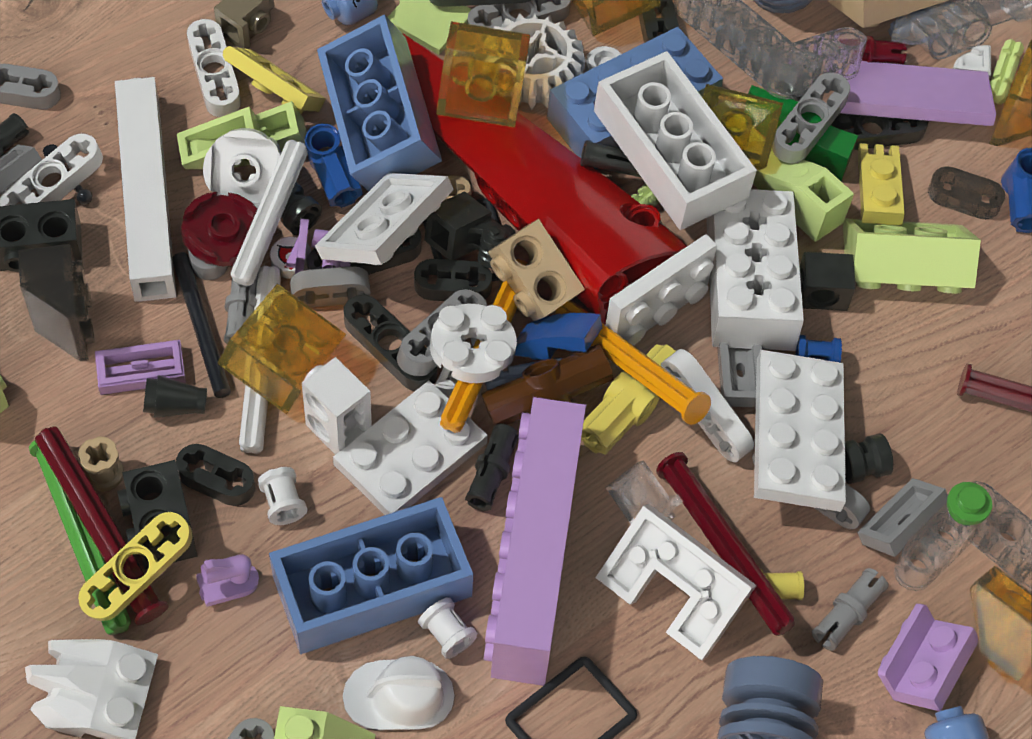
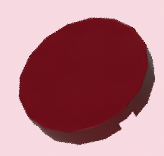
(217, 227)

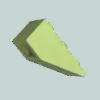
(819, 196)

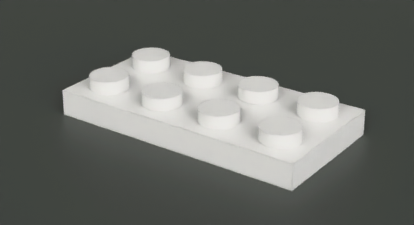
(799, 431)

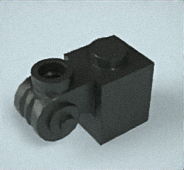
(463, 227)

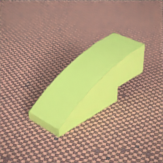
(280, 123)

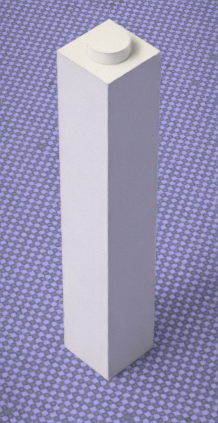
(144, 190)

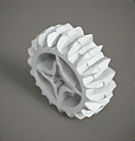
(551, 58)

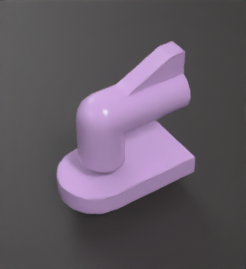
(297, 256)
(227, 579)

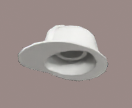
(398, 694)

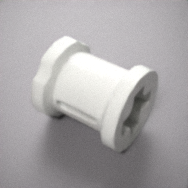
(282, 496)
(447, 628)

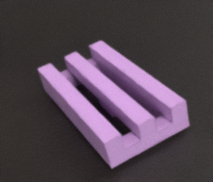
(134, 375)

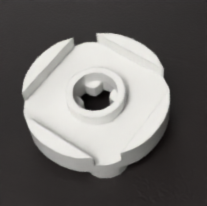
(229, 151)
(479, 322)

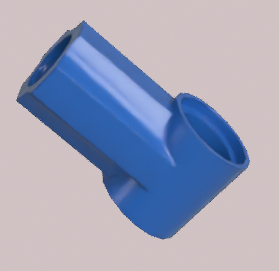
(331, 165)
(1018, 185)

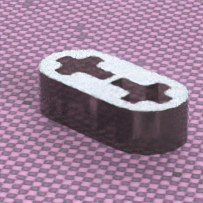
(966, 192)

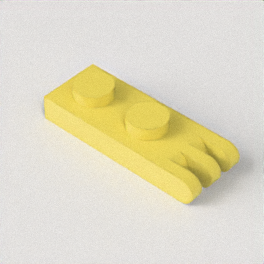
(272, 79)
(880, 185)

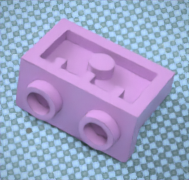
(926, 659)

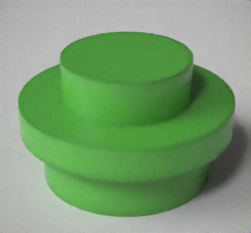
(969, 503)

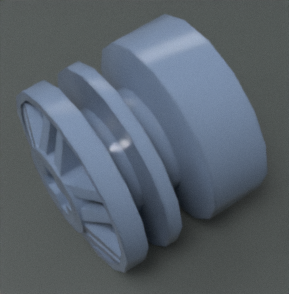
(770, 699)

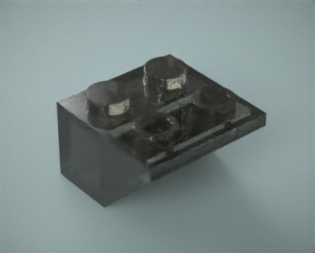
(57, 297)

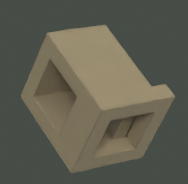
(243, 19)

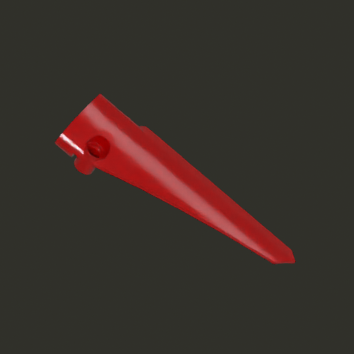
(533, 177)

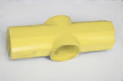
(623, 405)

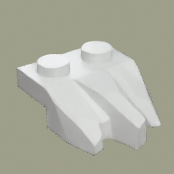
(93, 687)

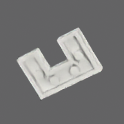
(713, 585)

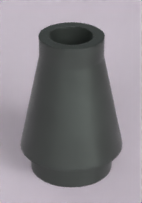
(172, 397)

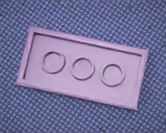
(921, 94)

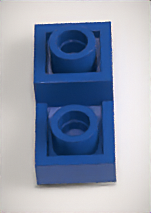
(562, 331)

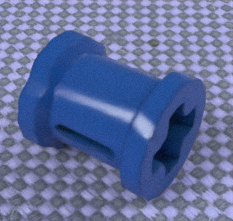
(819, 349)

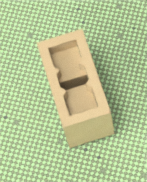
(544, 264)

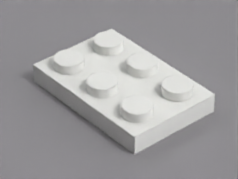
(384, 218)
(662, 291)
(407, 451)

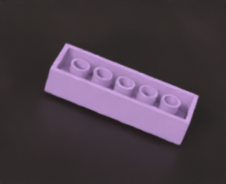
(534, 542)

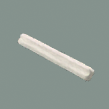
(269, 213)

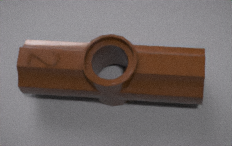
(548, 380)

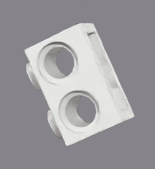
(336, 405)

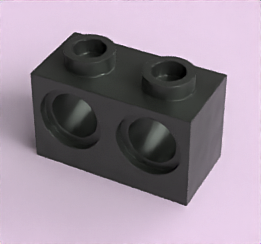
(36, 227)
(161, 479)

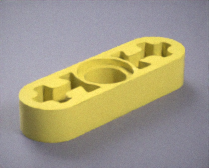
(118, 599)

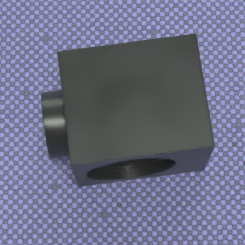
(827, 280)

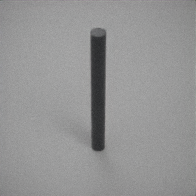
(201, 325)

